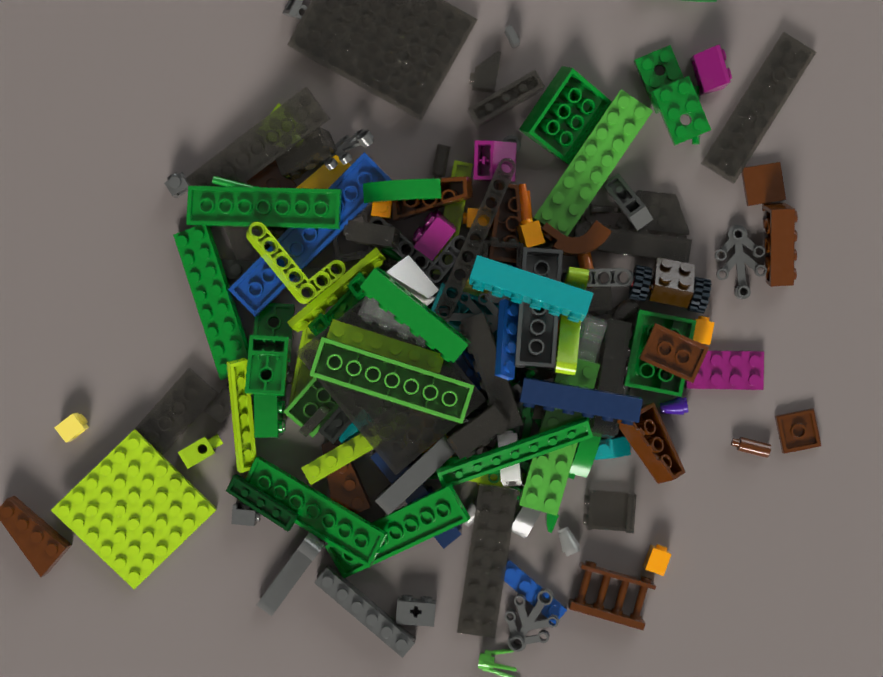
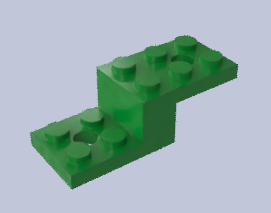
(672, 95)
(270, 350)

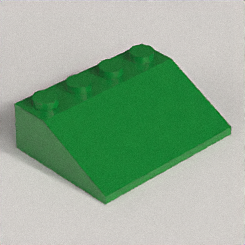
(565, 114)
(644, 375)

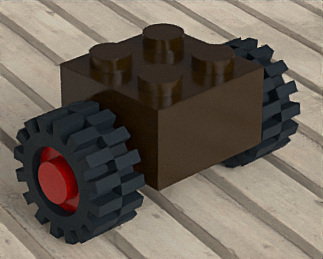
(671, 284)

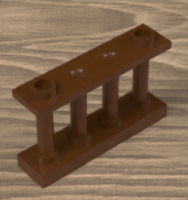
(616, 614)

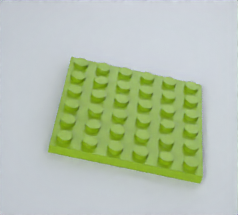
(134, 509)

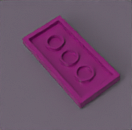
(730, 371)

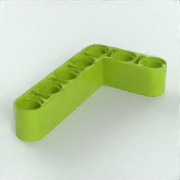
(291, 267)
(569, 331)

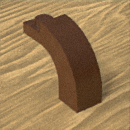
(580, 245)

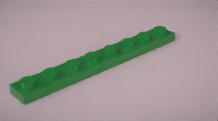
(515, 452)

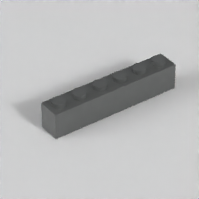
(365, 611)

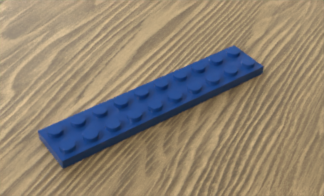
(260, 283)

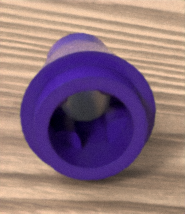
(674, 406)

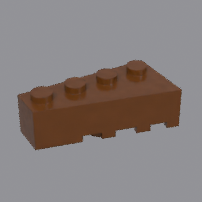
(452, 191)
(505, 224)
(780, 244)
(653, 445)
(346, 485)
(33, 535)

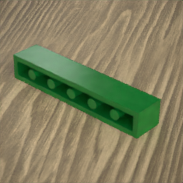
(414, 314)

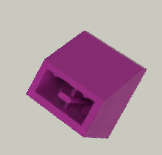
(711, 70)
(488, 155)
(433, 234)

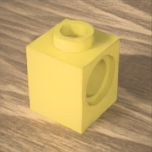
(72, 427)

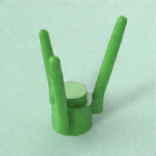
(487, 663)

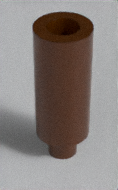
(751, 446)

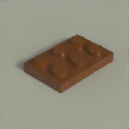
(673, 353)

